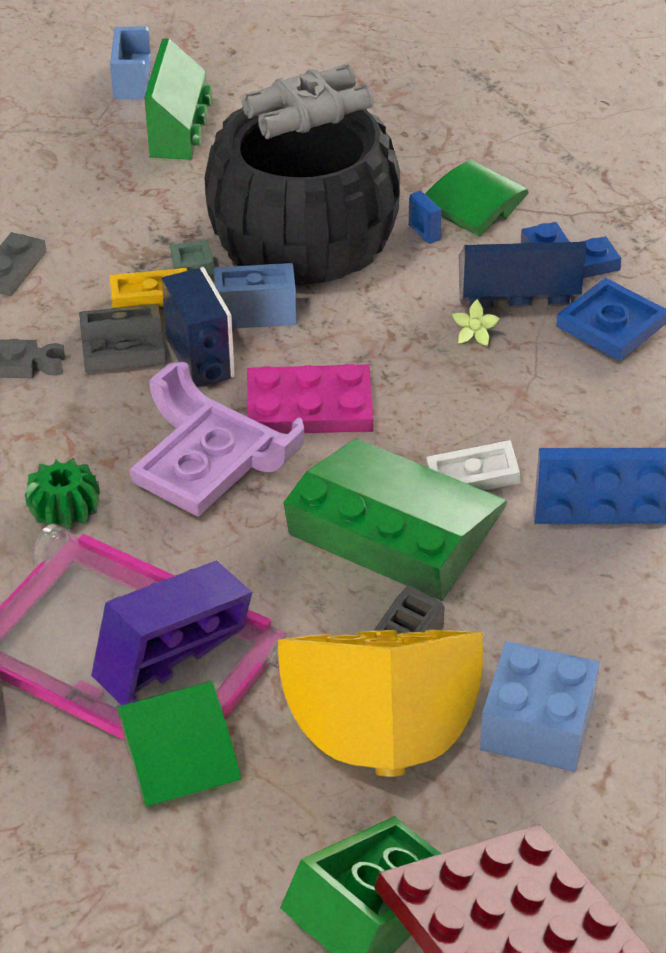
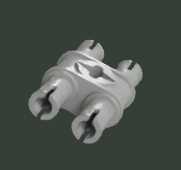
(307, 101)

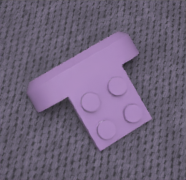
(208, 446)

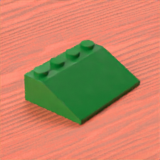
(392, 516)

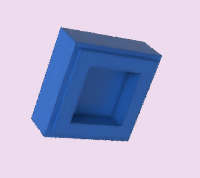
(424, 217)

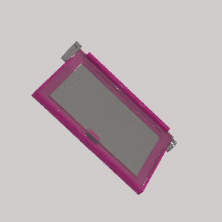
(55, 626)

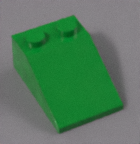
(336, 895)

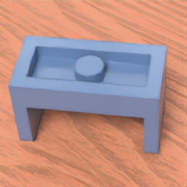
(130, 62)
(258, 294)

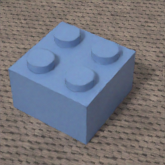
(539, 706)

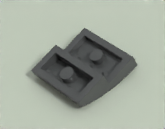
(121, 337)

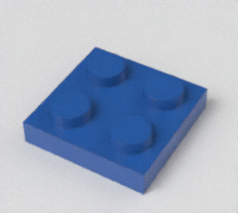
(612, 318)

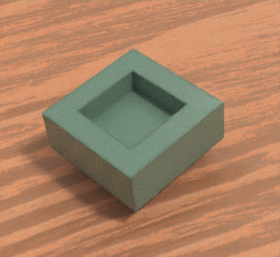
(192, 256)

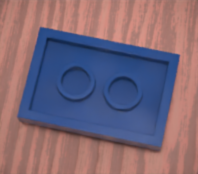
(600, 486)

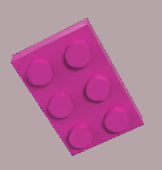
(323, 396)

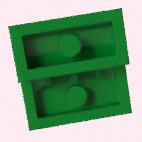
(475, 196)
(178, 743)

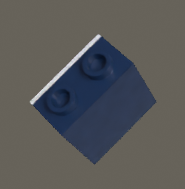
(198, 326)

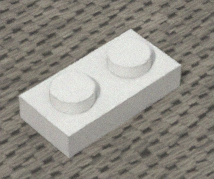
(480, 466)

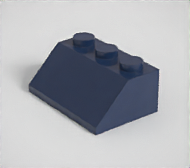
(521, 273)

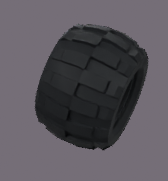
(304, 196)

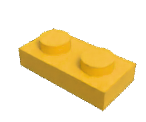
(139, 288)

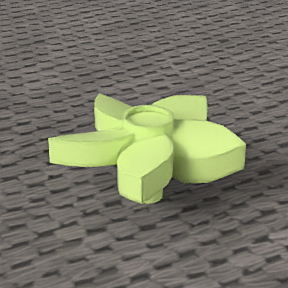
(475, 324)

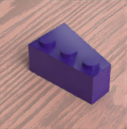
(164, 624)

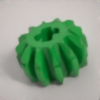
(62, 493)

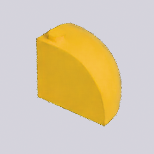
(382, 693)

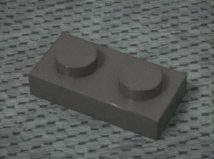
(17, 259)

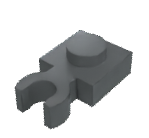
(23, 357)

